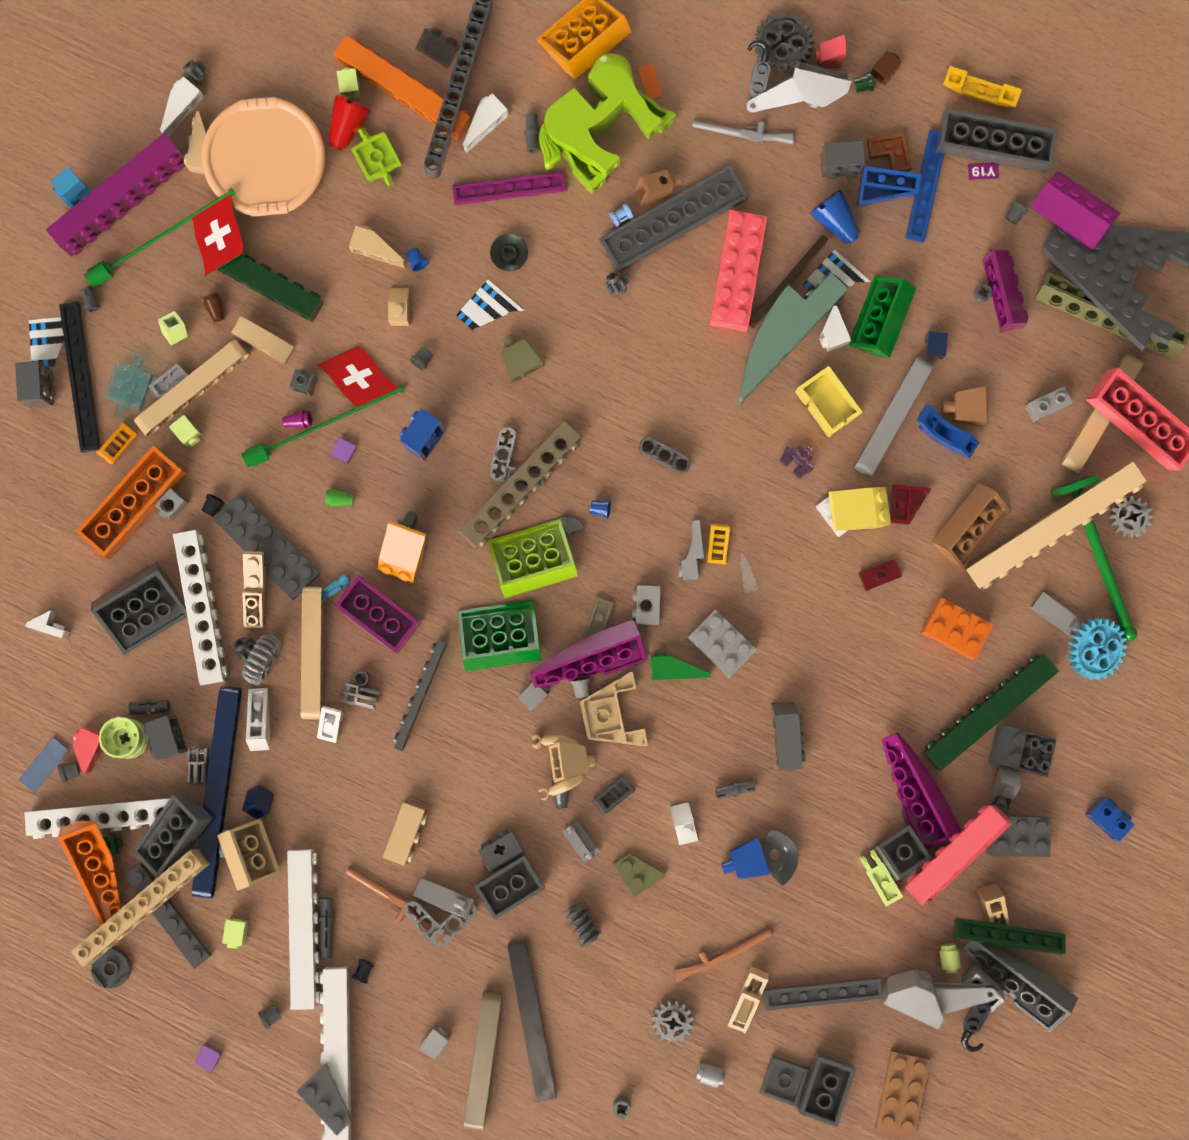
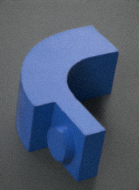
(946, 434)

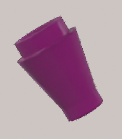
(298, 420)

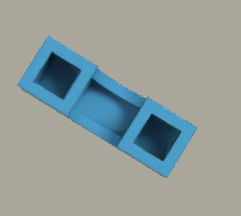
(70, 187)

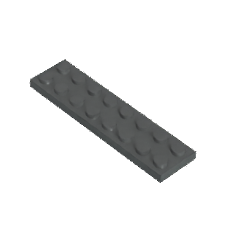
(673, 218)

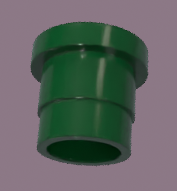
(864, 83)

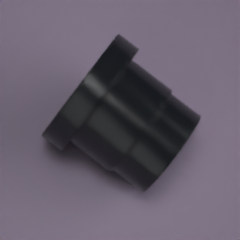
(212, 505)

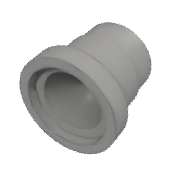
(581, 687)

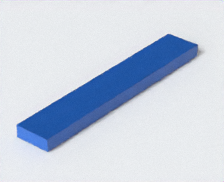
(924, 199)

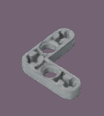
(508, 471)
(436, 928)

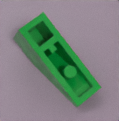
(670, 668)

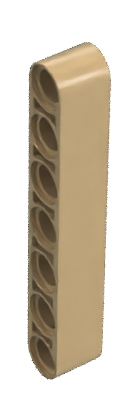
(191, 388)
(1095, 424)
(312, 652)

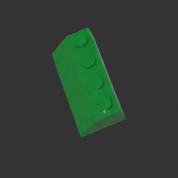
(882, 316)

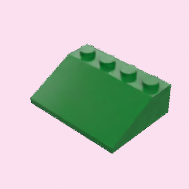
(499, 635)

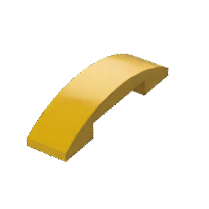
(980, 89)

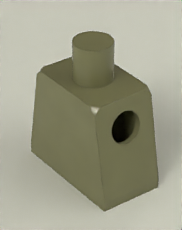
(519, 358)

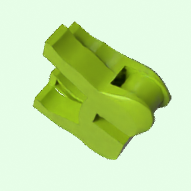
(573, 123)

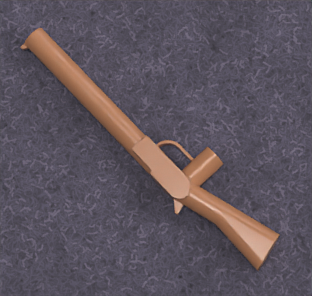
(425, 923)
(683, 973)

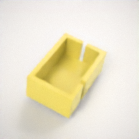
(828, 401)

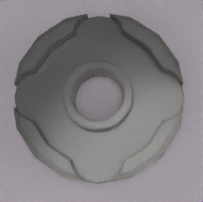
(122, 972)

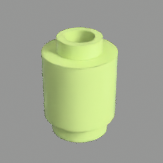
(950, 958)

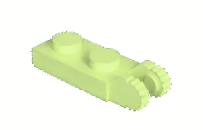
(881, 880)

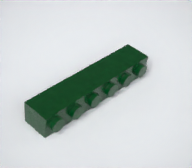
(273, 286)

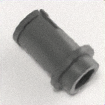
(89, 299)

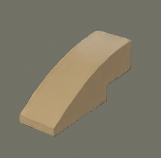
(262, 339)
(748, 999)

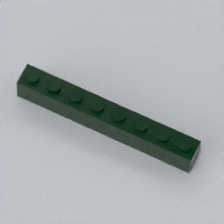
(990, 711)

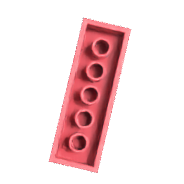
(738, 271)
(1141, 418)
(959, 854)

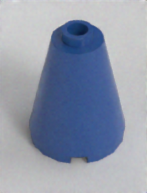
(837, 217)

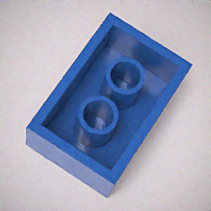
(422, 434)

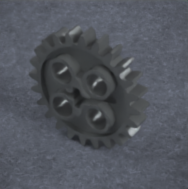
(773, 28)

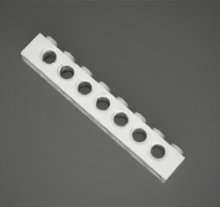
(183, 542)
(36, 819)

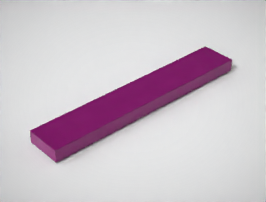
(509, 188)

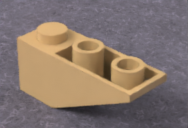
(193, 158)

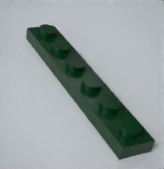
(1009, 936)

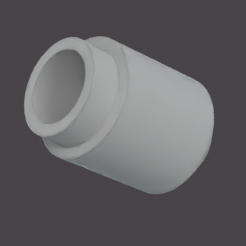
(710, 1075)

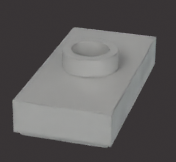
(168, 380)

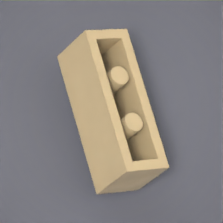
(405, 833)

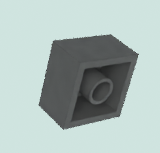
(842, 159)
(34, 384)
(165, 737)
(902, 853)

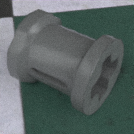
(620, 1113)

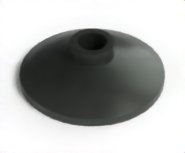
(509, 243)

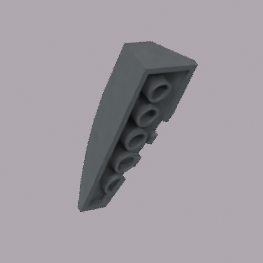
(1029, 987)

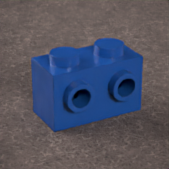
(1110, 819)

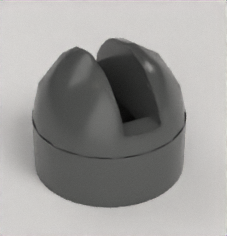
(359, 680)

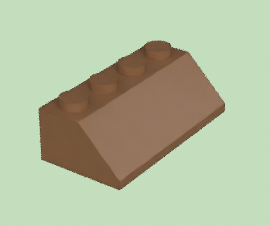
(971, 525)

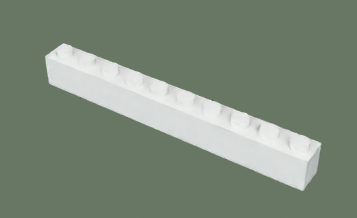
(337, 1036)

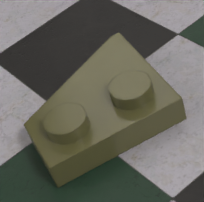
(637, 873)

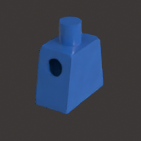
(747, 860)

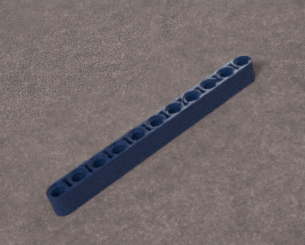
(217, 787)

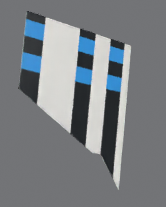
(838, 267)
(486, 305)
(46, 340)

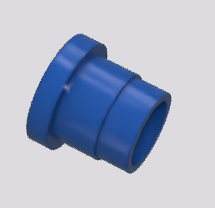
(416, 259)
(601, 508)

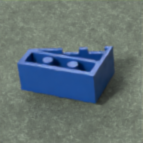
(885, 185)

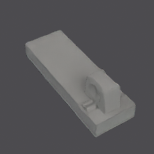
(1057, 614)
(444, 898)

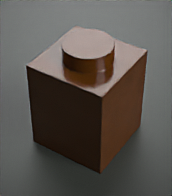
(886, 67)

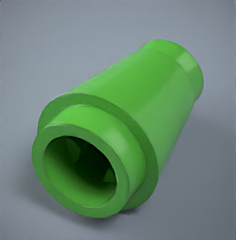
(338, 498)

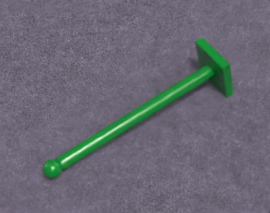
(1101, 558)

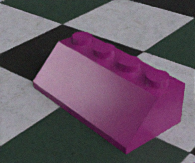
(1075, 210)
(1005, 291)

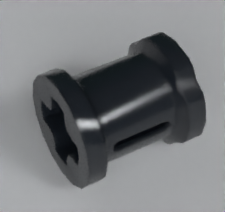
(363, 970)

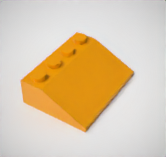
(584, 35)

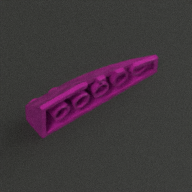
(601, 652)
(921, 798)

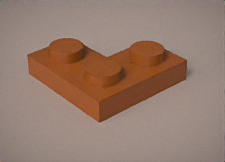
(893, 146)

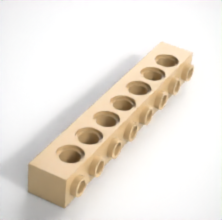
(140, 907)

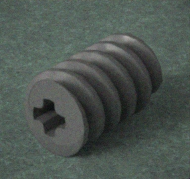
(582, 923)

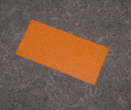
(650, 81)

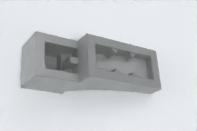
(688, 569)

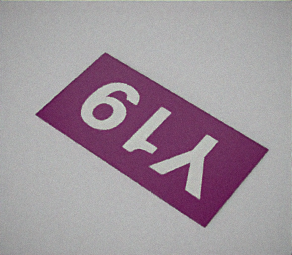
(983, 171)

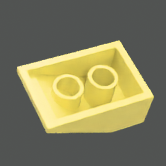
(859, 508)

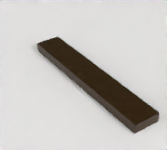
(790, 278)

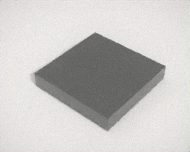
(784, 1081)

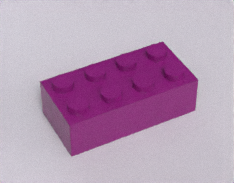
(377, 614)

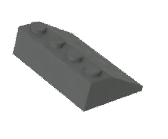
(139, 608)

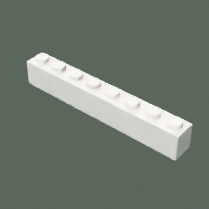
(302, 929)

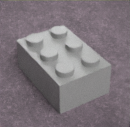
(722, 643)

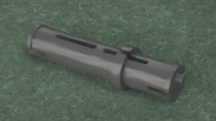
(326, 951)

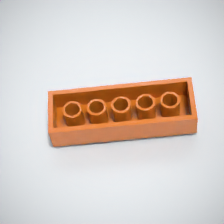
(130, 502)

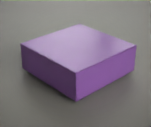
(343, 450)
(207, 1058)

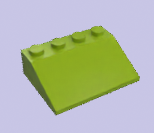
(532, 558)

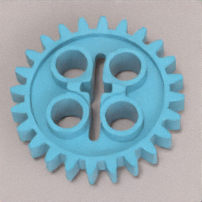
(1097, 648)

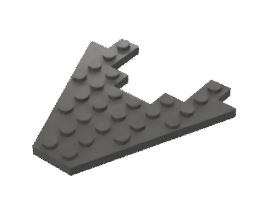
(1111, 268)

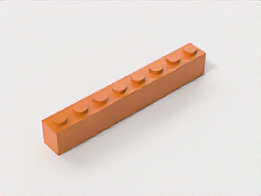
(396, 83)

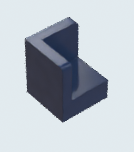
(936, 343)
(258, 802)

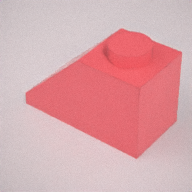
(831, 53)
(86, 748)

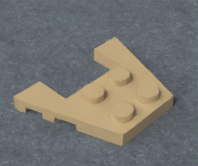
(604, 718)

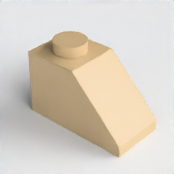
(399, 307)

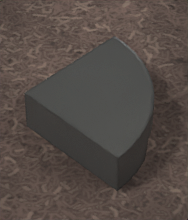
(571, 525)

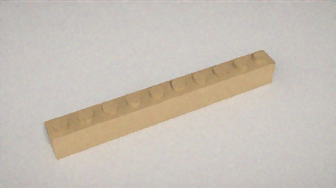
(1055, 525)

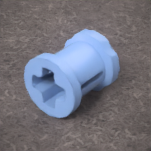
(621, 215)

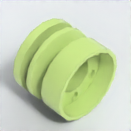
(113, 738)

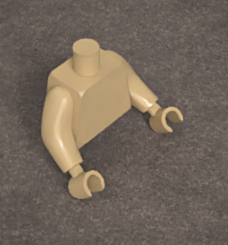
(568, 762)

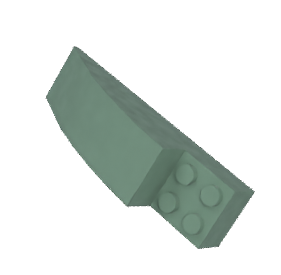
(786, 327)

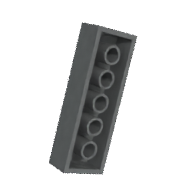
(996, 140)

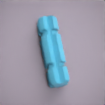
(334, 587)

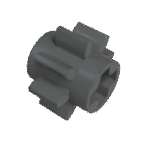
(194, 71)
(616, 283)
(243, 647)

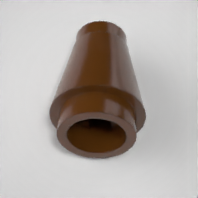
(214, 307)

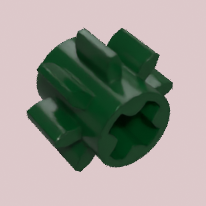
(113, 844)

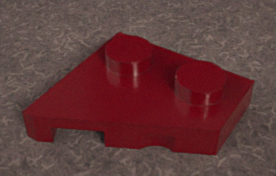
(906, 502)

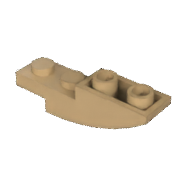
(254, 589)

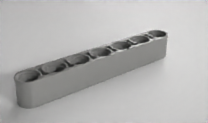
(893, 417)

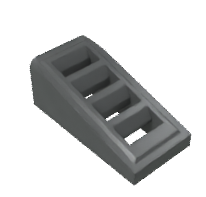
(600, 806)

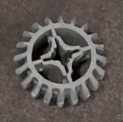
(261, 659)

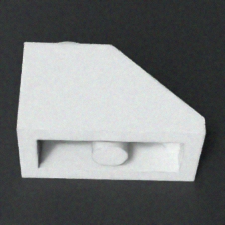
(834, 331)

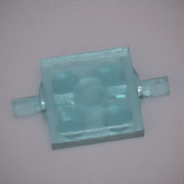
(128, 386)

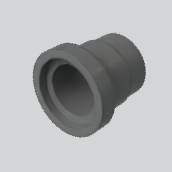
(1016, 212)
(421, 358)
(68, 771)
(269, 1016)

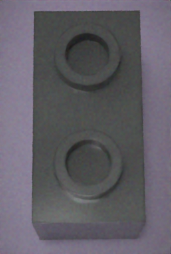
(492, 858)

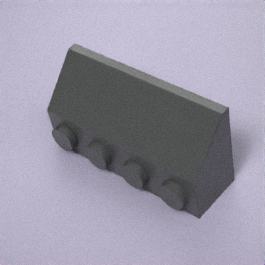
(172, 834)

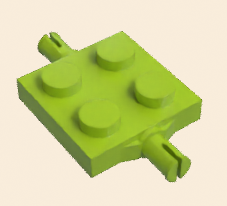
(376, 157)

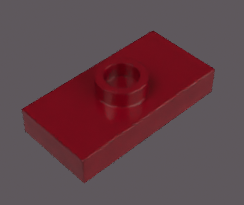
(880, 575)

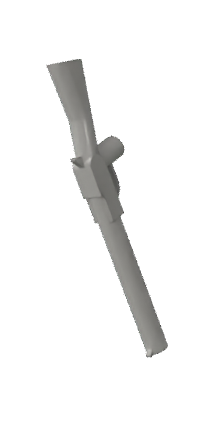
(758, 136)

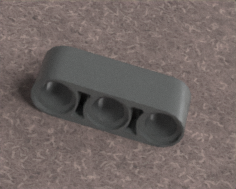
(657, 449)

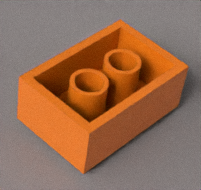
(956, 628)

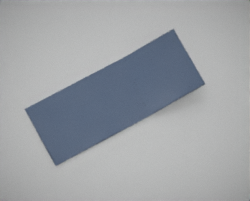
(43, 765)

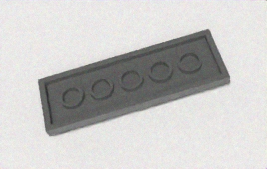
(257, 534)

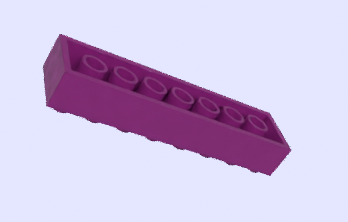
(117, 195)

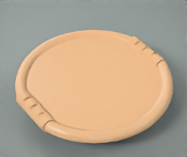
(265, 154)

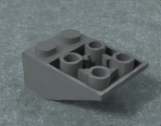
(1022, 750)

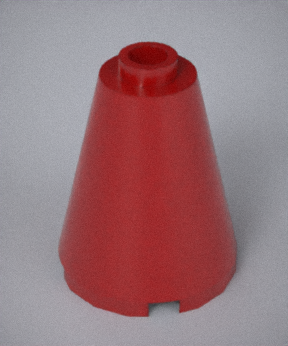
(345, 121)

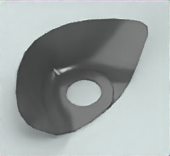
(785, 866)

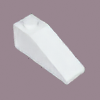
(181, 103)
(487, 117)
(258, 720)

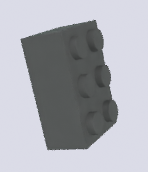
(1024, 837)
(509, 886)
(826, 1089)

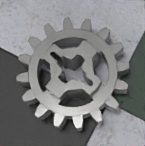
(1133, 524)
(681, 1023)

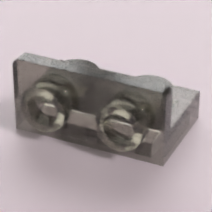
(437, 46)

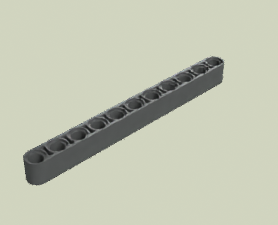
(456, 91)

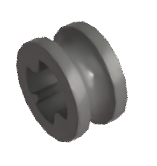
(982, 286)

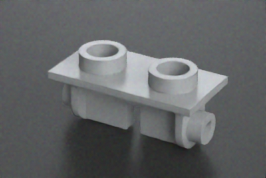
(580, 841)

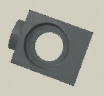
(303, 382)

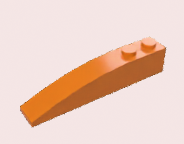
(93, 866)

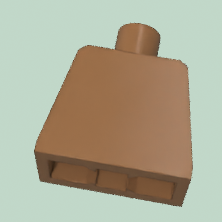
(655, 186)
(968, 406)

